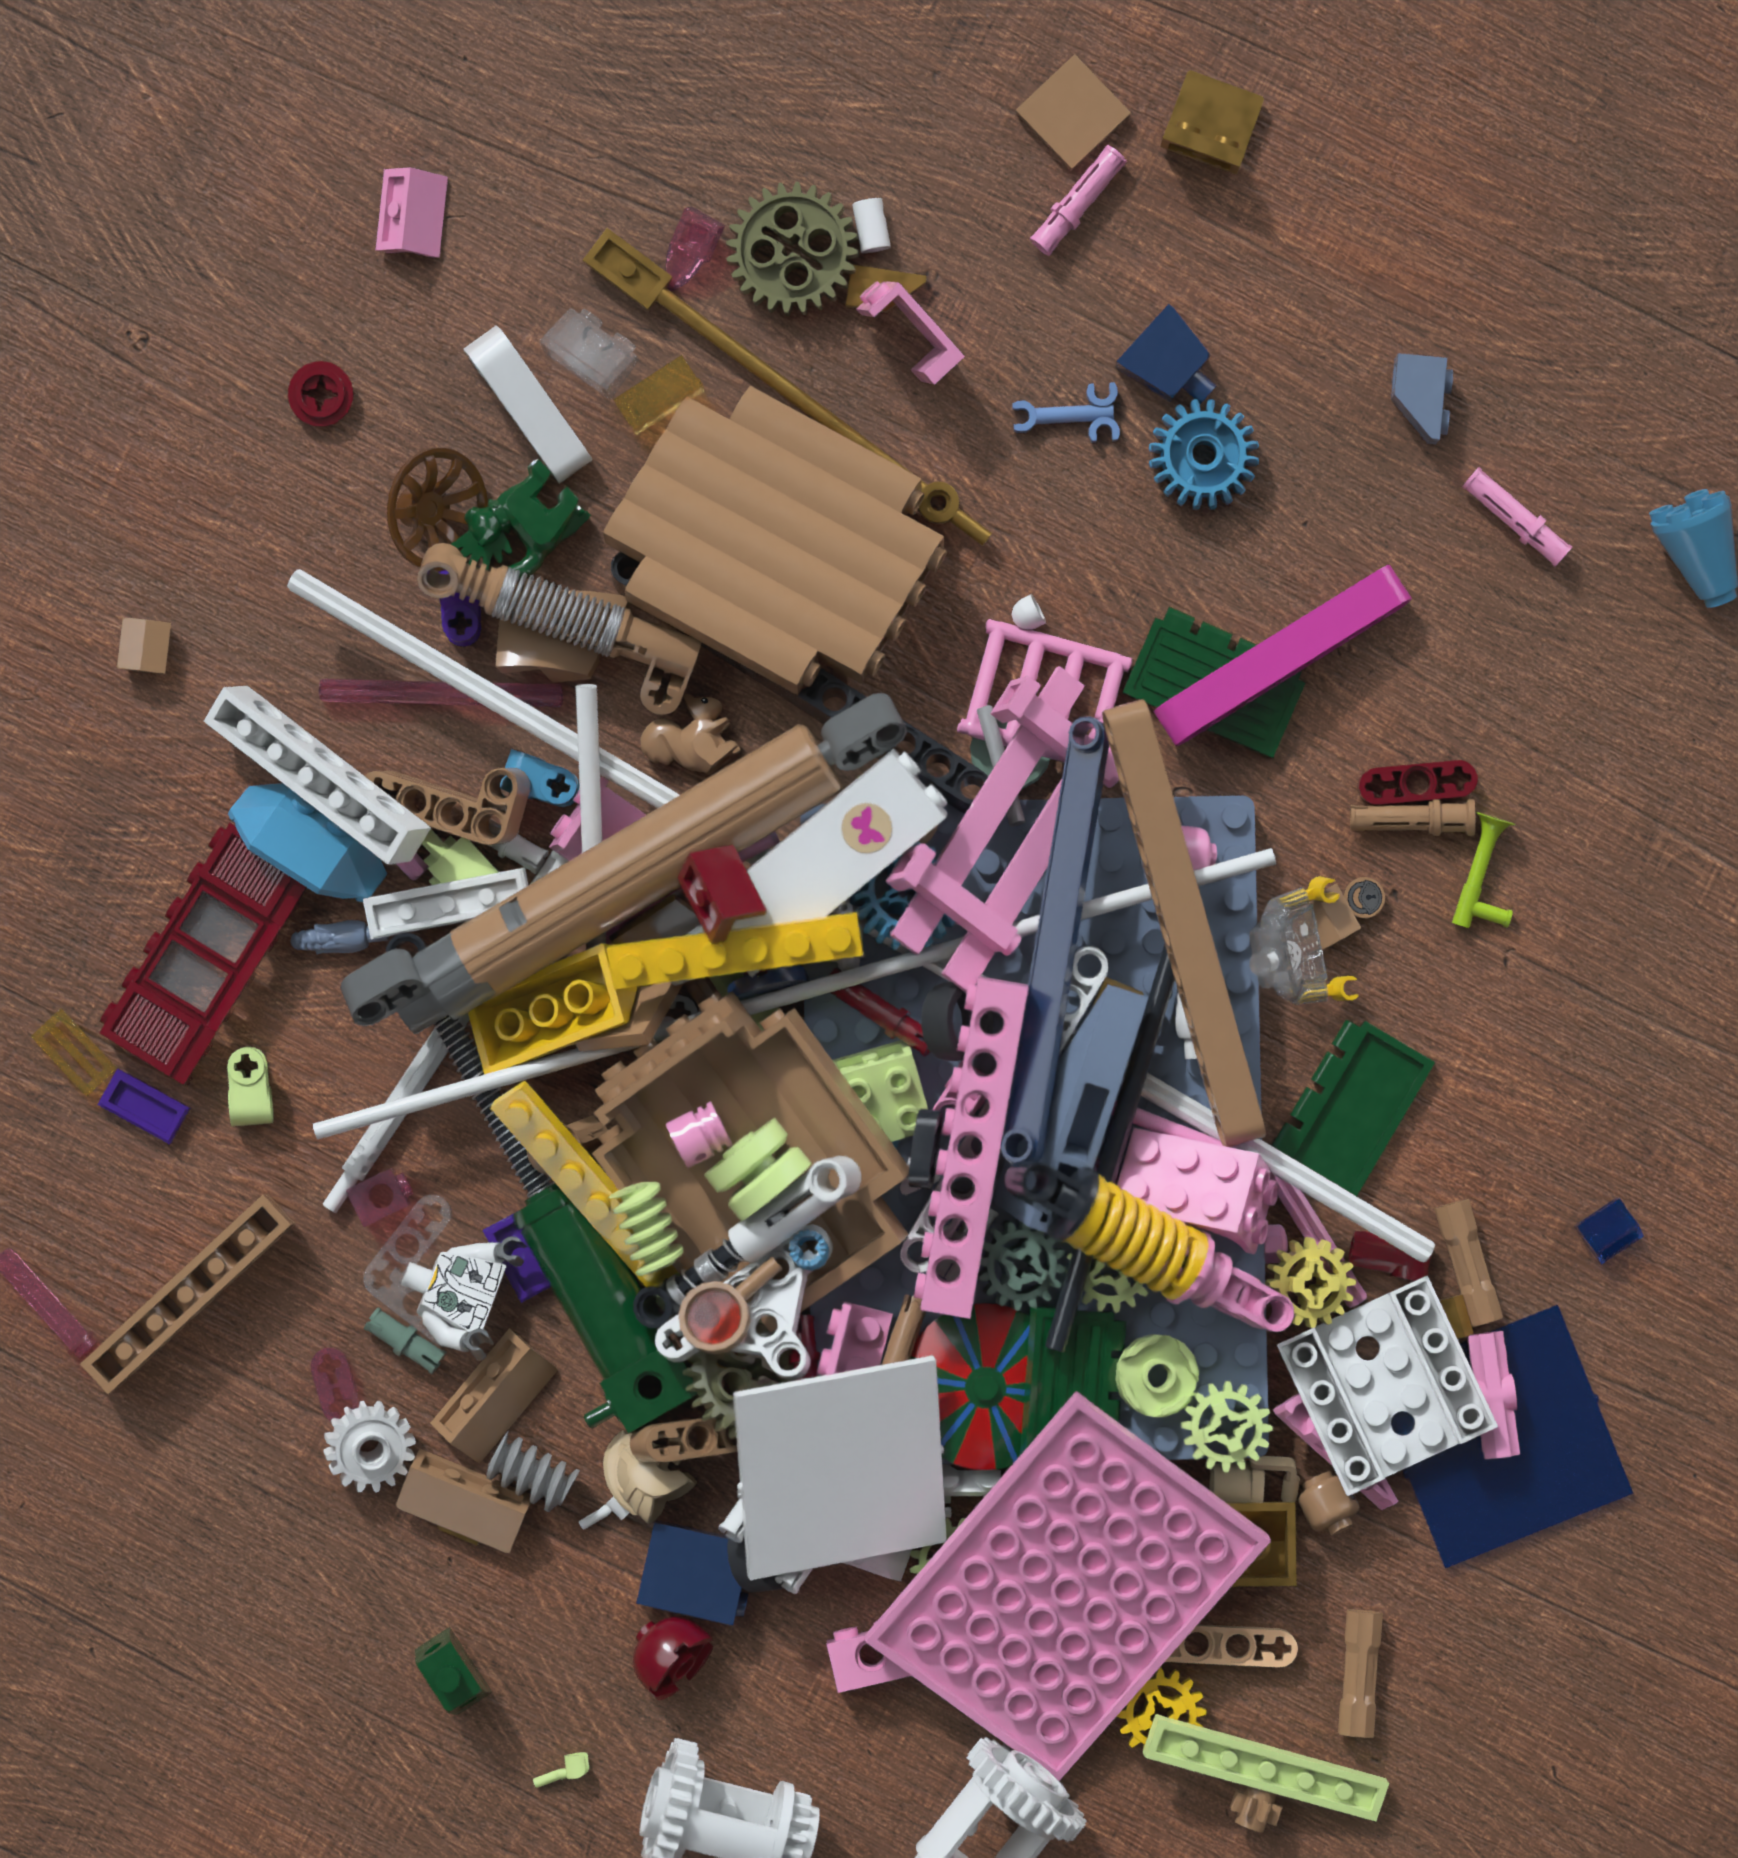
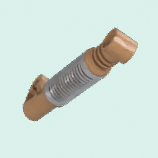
(609, 630)

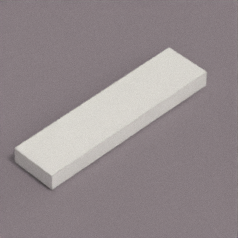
(440, 903)

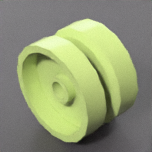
(757, 1168)

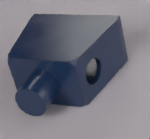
(1168, 359)

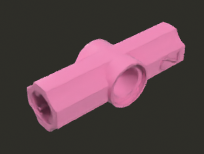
(1491, 1371)

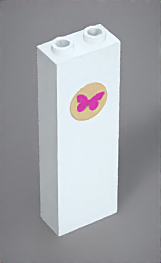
(845, 843)

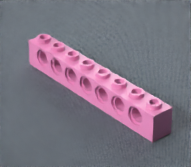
(957, 1295)

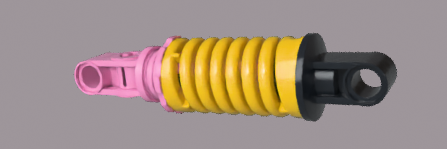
(1145, 1243)

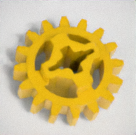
(1179, 1705)

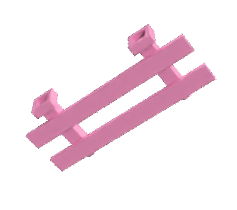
(939, 885)

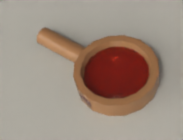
(717, 1315)

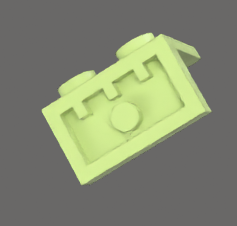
(887, 1086)

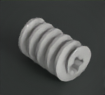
(531, 1473)

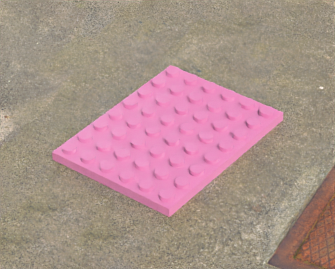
(1067, 1587)

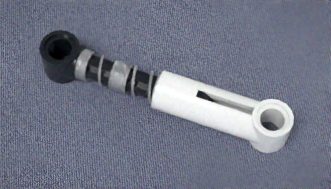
(753, 1236)

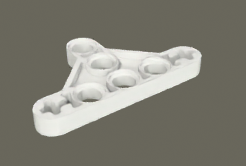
(775, 1299)

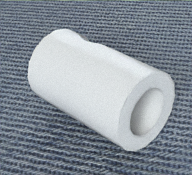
(871, 225)

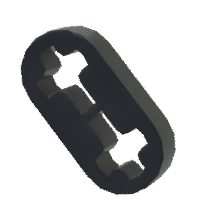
(925, 1148)

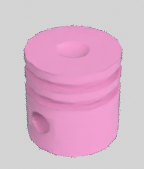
(698, 1134)

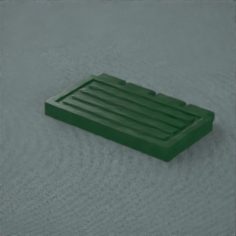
(1178, 659)
(1358, 1107)
(1083, 1368)

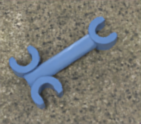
(1099, 412)

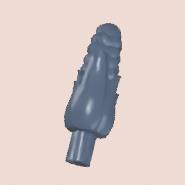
(337, 937)

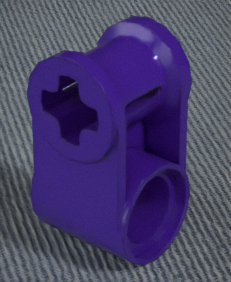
(452, 609)

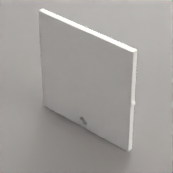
(840, 1467)

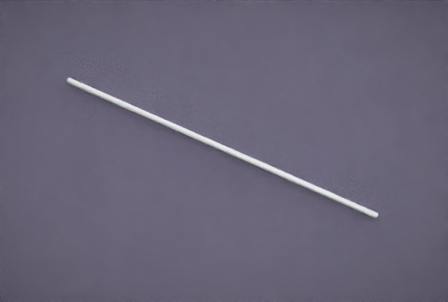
(758, 1004)

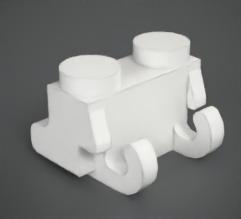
(967, 1483)

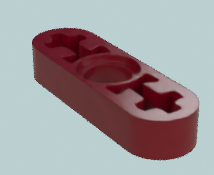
(1447, 769)

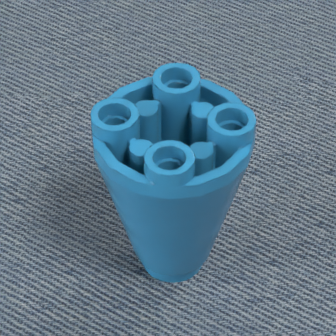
(1701, 544)

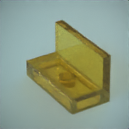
(658, 395)

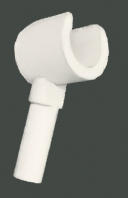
(604, 1511)

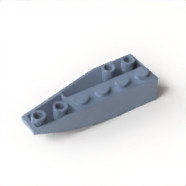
(1082, 1095)

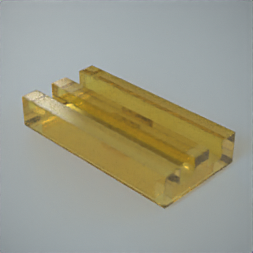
(98, 1077)

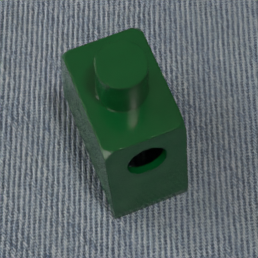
(451, 1672)

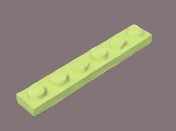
(1265, 1767)

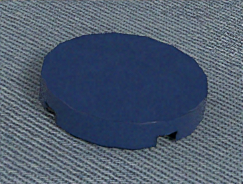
(776, 979)

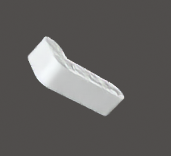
(528, 403)

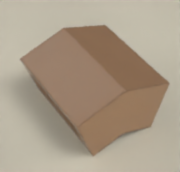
(143, 646)
(1334, 919)

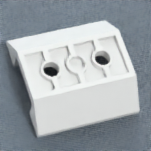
(1415, 1372)

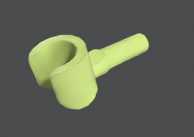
(576, 1766)

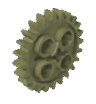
(814, 219)
(709, 1378)

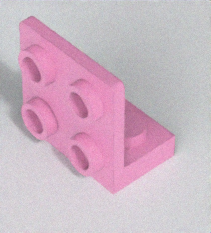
(858, 1339)

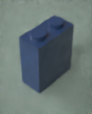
(690, 1574)

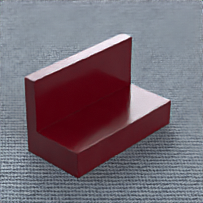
(719, 890)

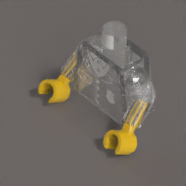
(1290, 950)

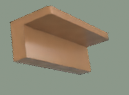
(493, 1396)
(463, 1501)

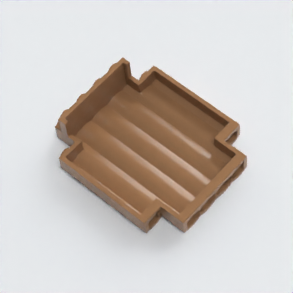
(775, 541)
(749, 1081)

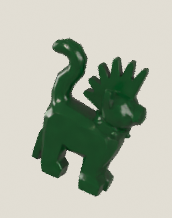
(527, 517)

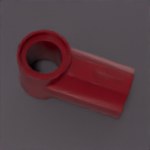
(1377, 1254)

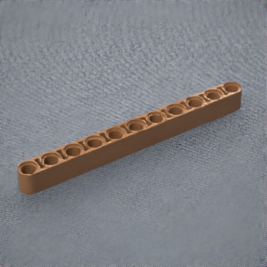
(1183, 923)

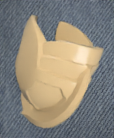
(640, 1485)

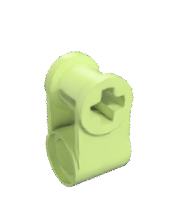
(249, 1096)

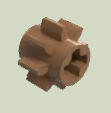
(1255, 1808)

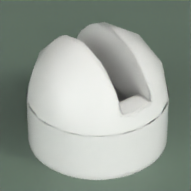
(1027, 613)

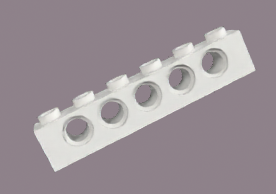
(317, 774)

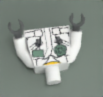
(462, 1292)

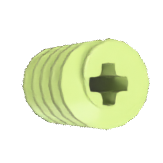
(648, 1226)

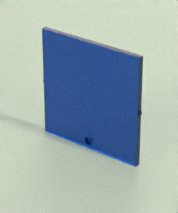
(1563, 1460)

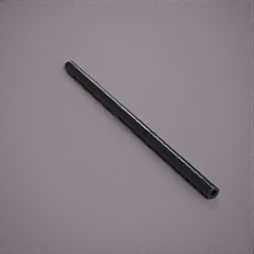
(1116, 1142)

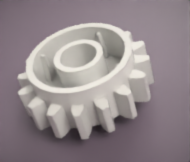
(373, 1466)

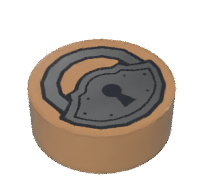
(1364, 897)

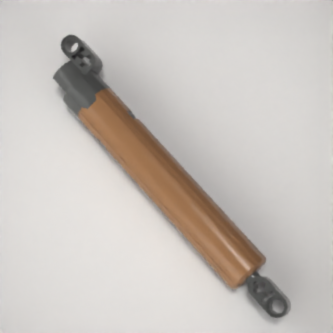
(620, 873)

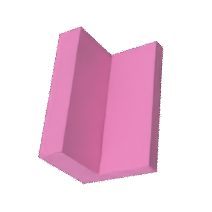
(411, 212)

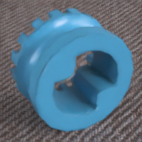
(796, 1253)

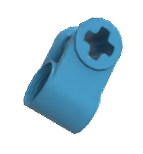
(541, 777)

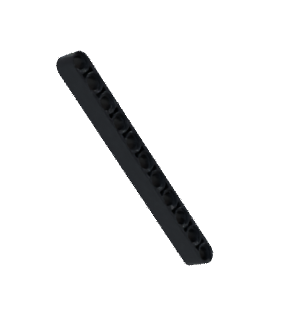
(825, 686)

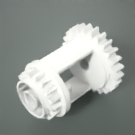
(1016, 1787)
(720, 1817)

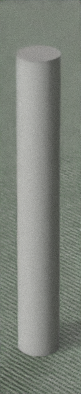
(996, 748)

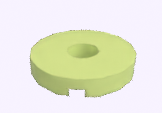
(1133, 1375)

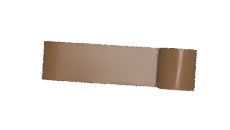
(476, 810)
(708, 1440)

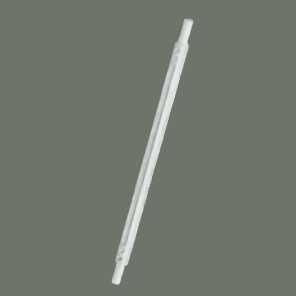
(411, 1083)

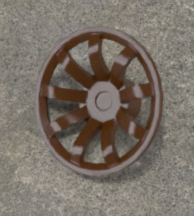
(428, 505)

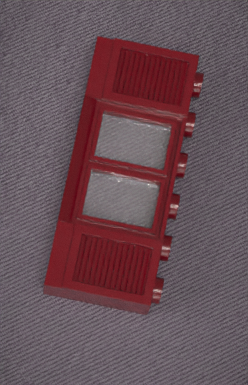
(202, 957)

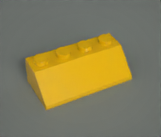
(550, 1011)

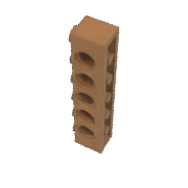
(187, 1293)

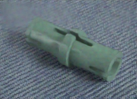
(405, 1340)

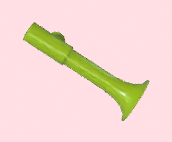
(1468, 903)

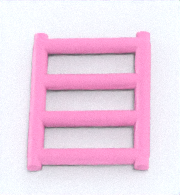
(1037, 643)

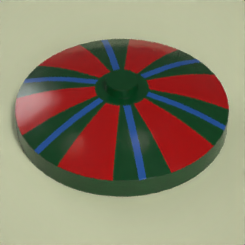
(979, 1383)

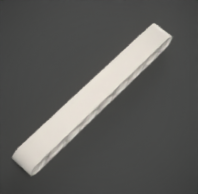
(1086, 989)

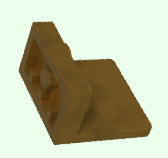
(1212, 122)

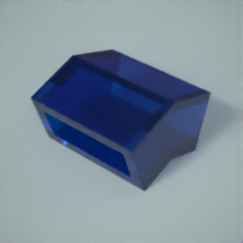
(1609, 1230)

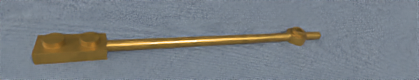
(648, 283)

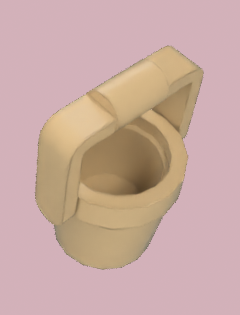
(1248, 1484)

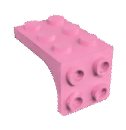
(1202, 1185)

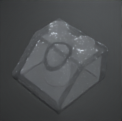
(590, 352)

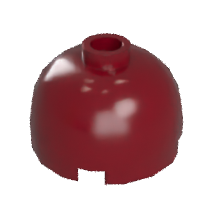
(669, 1653)

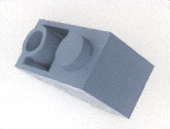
(1419, 393)

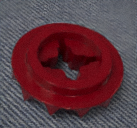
(307, 380)

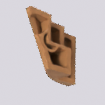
(560, 661)

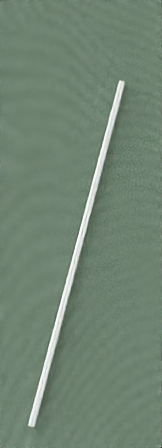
(658, 795)

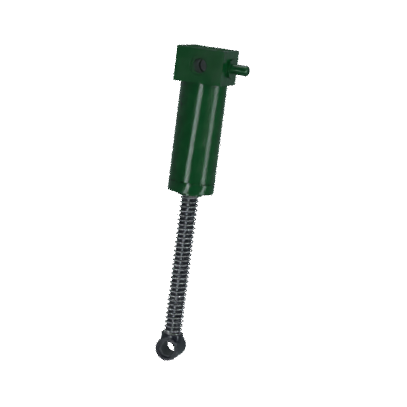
(579, 1266)

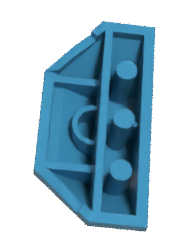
(305, 843)

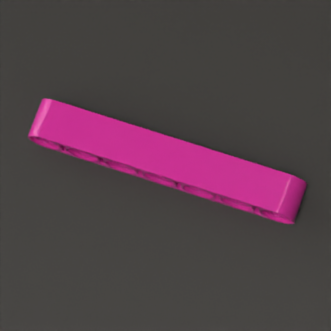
(1282, 655)

